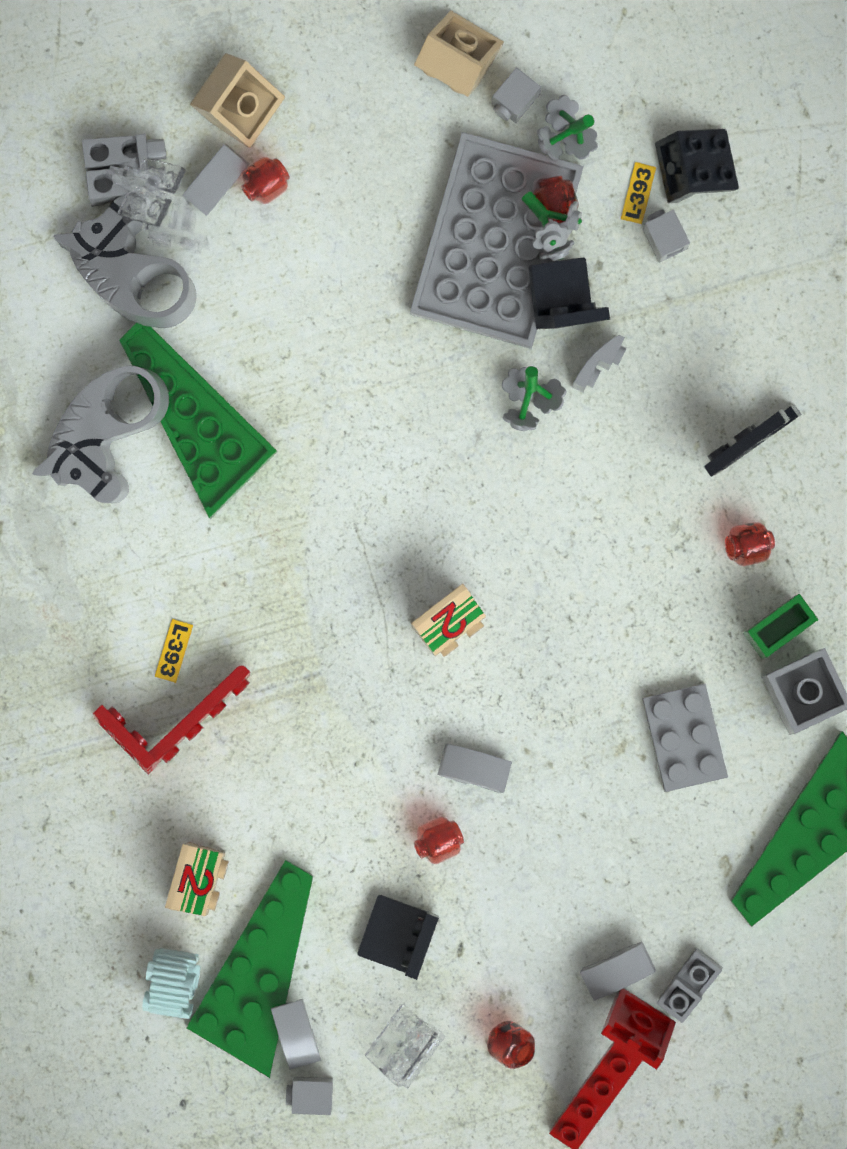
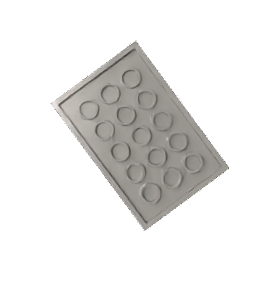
(484, 240)

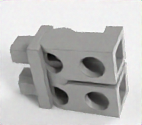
(116, 152)

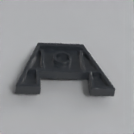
(749, 439)

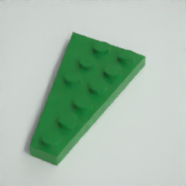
(204, 429)
(804, 843)
(257, 975)

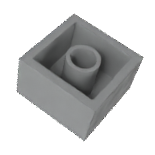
(806, 691)

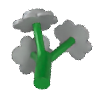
(579, 136)
(552, 235)
(521, 386)

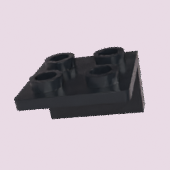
(696, 163)
(563, 295)
(398, 935)

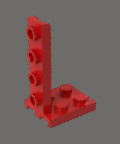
(187, 728)
(637, 1036)

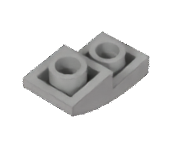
(215, 179)
(604, 357)
(474, 768)
(618, 971)
(689, 985)
(296, 1034)

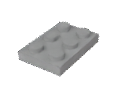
(685, 738)

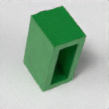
(780, 626)

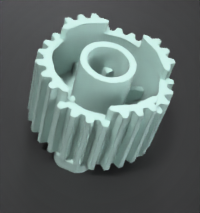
(172, 983)

